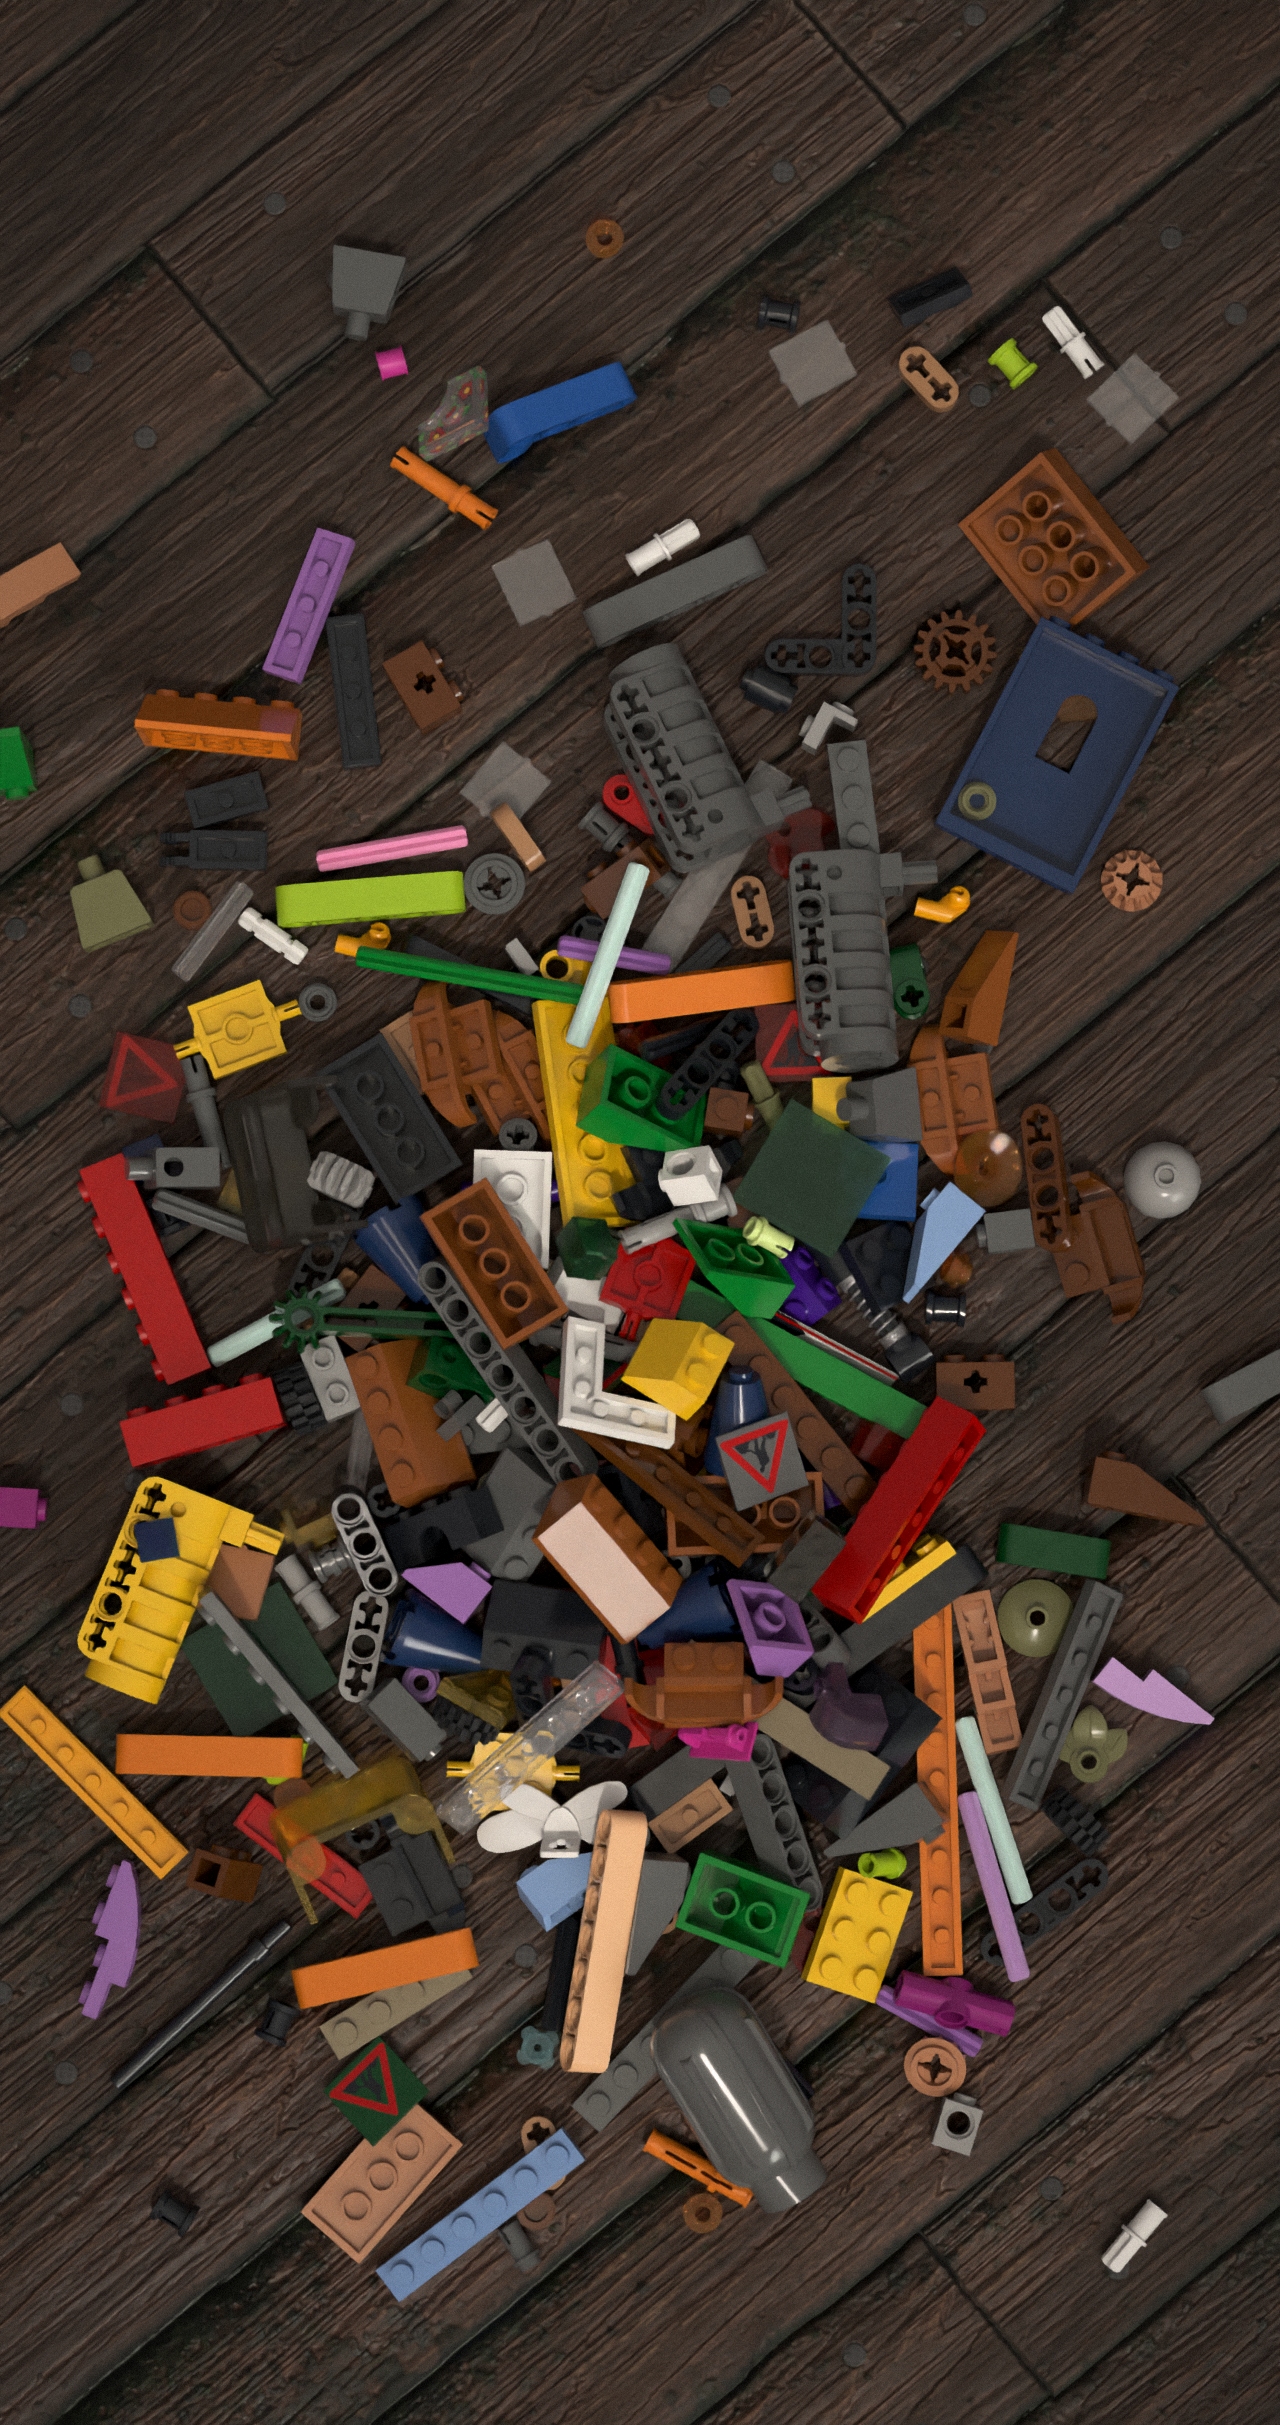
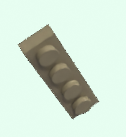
(385, 2010)

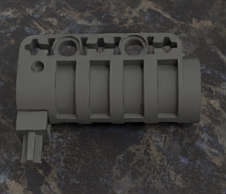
(687, 762)
(851, 956)

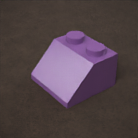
(453, 1587)
(770, 1627)

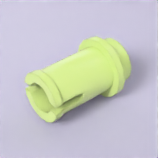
(759, 1232)

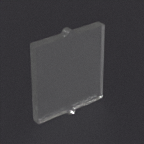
(812, 363)
(1132, 399)
(534, 583)
(505, 779)

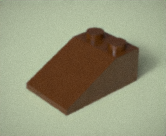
(1130, 1490)

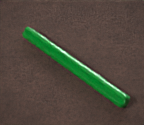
(468, 975)

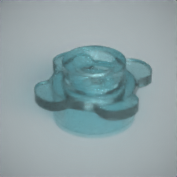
(530, 2039)

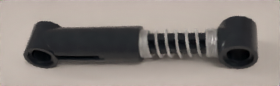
(904, 1350)

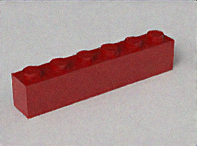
(146, 1271)
(899, 1509)

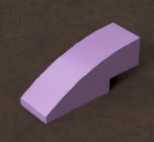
(1149, 1694)

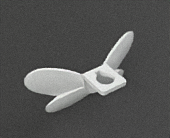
(539, 1817)

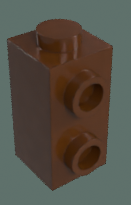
(606, 881)
(728, 1113)
(224, 1873)

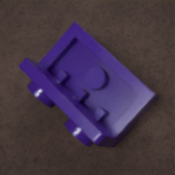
(813, 1292)

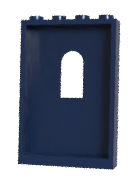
(1043, 815)

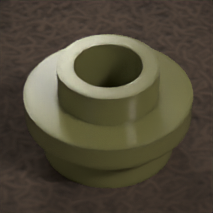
(964, 801)

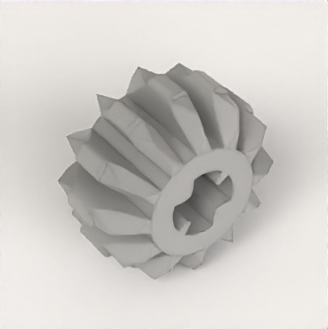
(340, 1179)

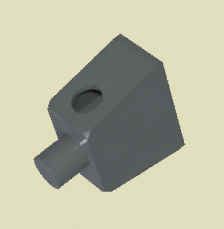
(365, 287)
(883, 1107)
(188, 1168)

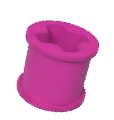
(391, 363)

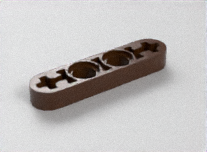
(1051, 1177)

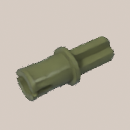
(764, 1095)

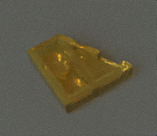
(483, 1694)

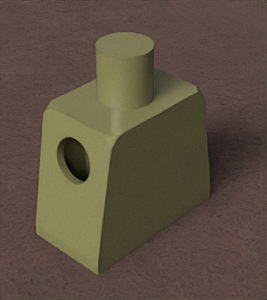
(106, 906)

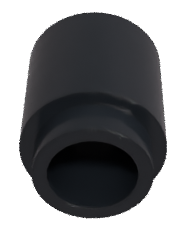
(768, 689)

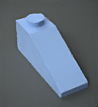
(937, 1233)
(555, 1888)

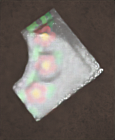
(459, 416)

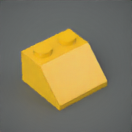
(678, 1364)

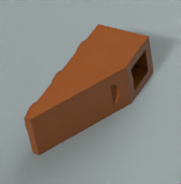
(979, 994)

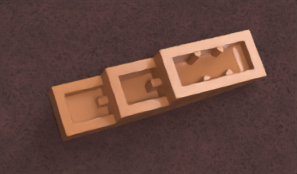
(34, 580)
(987, 1672)

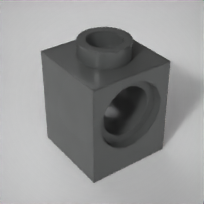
(1006, 1232)

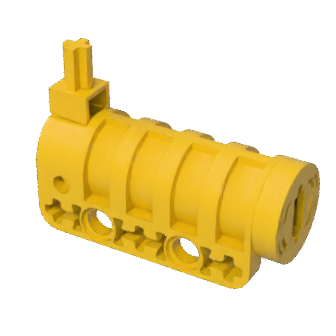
(161, 1591)

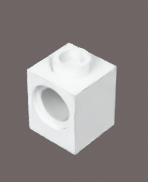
(690, 1176)

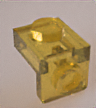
(318, 1532)

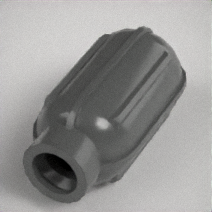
(738, 2096)

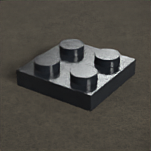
(881, 1264)

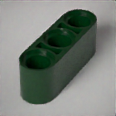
(1053, 1551)

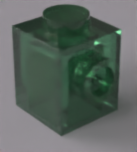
(586, 1248)

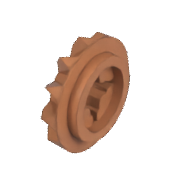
(1140, 896)
(921, 2074)

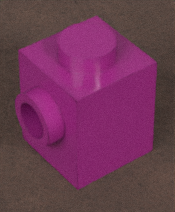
(22, 1508)

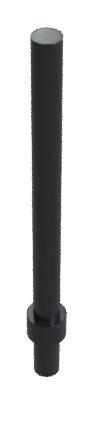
(257, 1951)

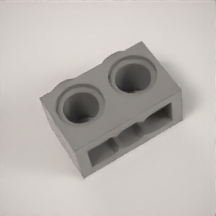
(331, 1379)

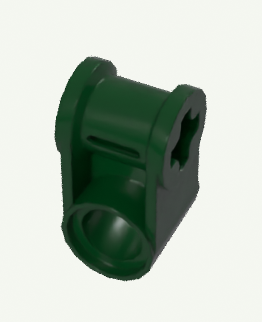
(908, 977)

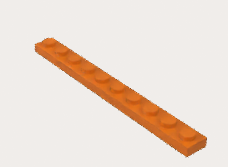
(938, 1770)

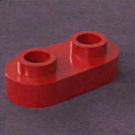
(630, 808)

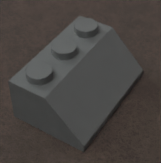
(520, 1495)

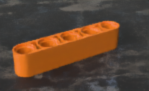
(701, 991)
(209, 1755)
(385, 1968)

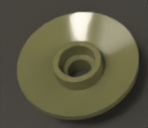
(1015, 1613)

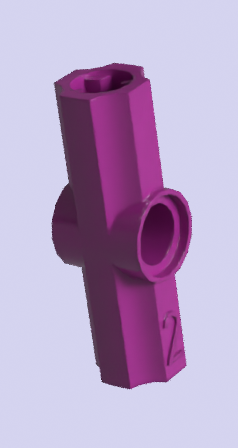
(954, 2003)

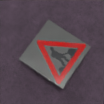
(761, 1461)

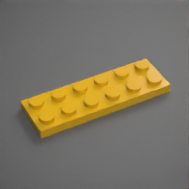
(584, 1164)

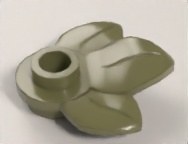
(1092, 1738)

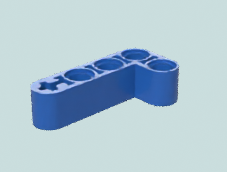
(557, 409)

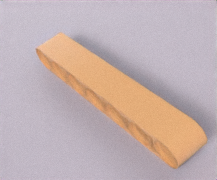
(603, 1941)

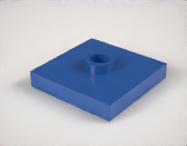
(897, 1188)

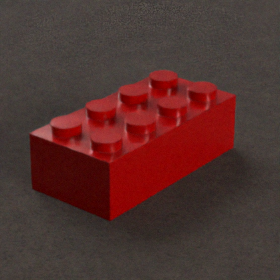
(203, 1423)

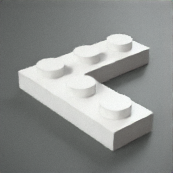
(591, 1410)

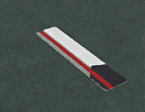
(833, 1348)

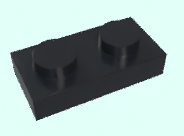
(930, 297)
(226, 800)

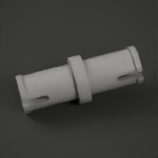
(307, 1592)

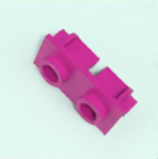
(721, 1742)

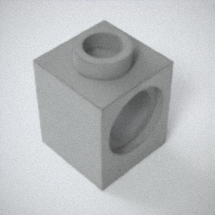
(957, 2141)

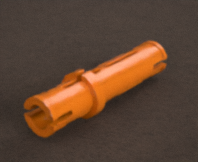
(456, 496)
(694, 2166)

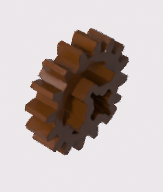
(944, 639)

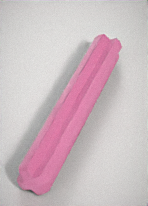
(392, 848)

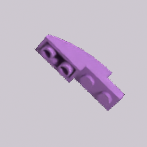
(121, 1924)

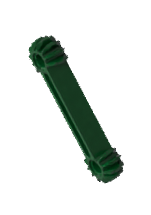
(389, 1323)

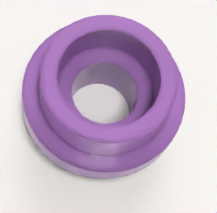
(427, 1694)

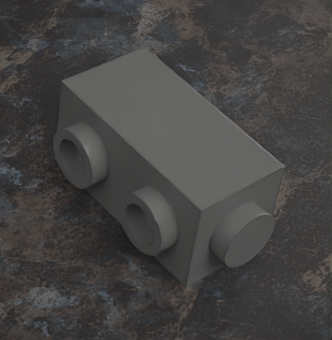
(404, 1720)

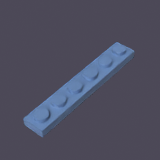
(481, 2214)

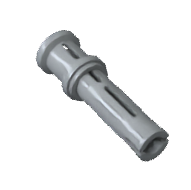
(662, 1227)

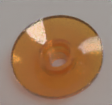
(1001, 1167)

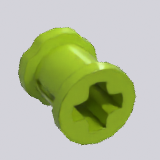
(1012, 363)

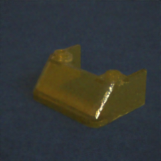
(347, 1804)

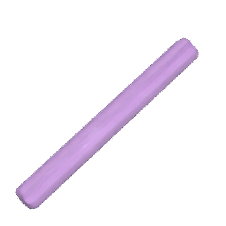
(993, 1886)

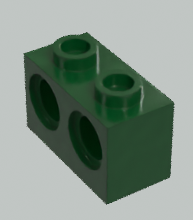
(445, 1366)

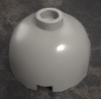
(1162, 1179)

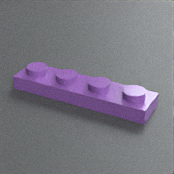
(309, 605)

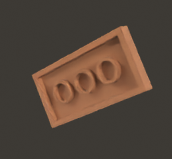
(381, 2182)

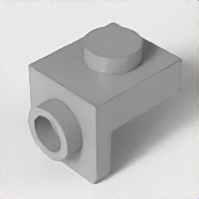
(816, 728)

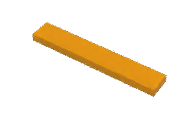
(93, 1782)

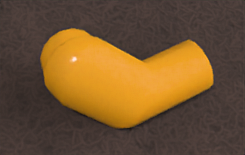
(945, 909)
(376, 937)

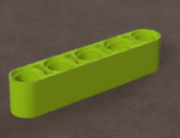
(370, 899)

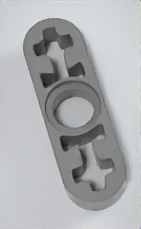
(349, 1673)

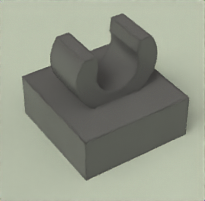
(456, 1413)

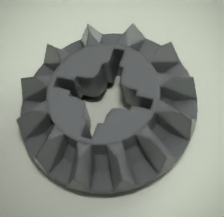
(503, 868)

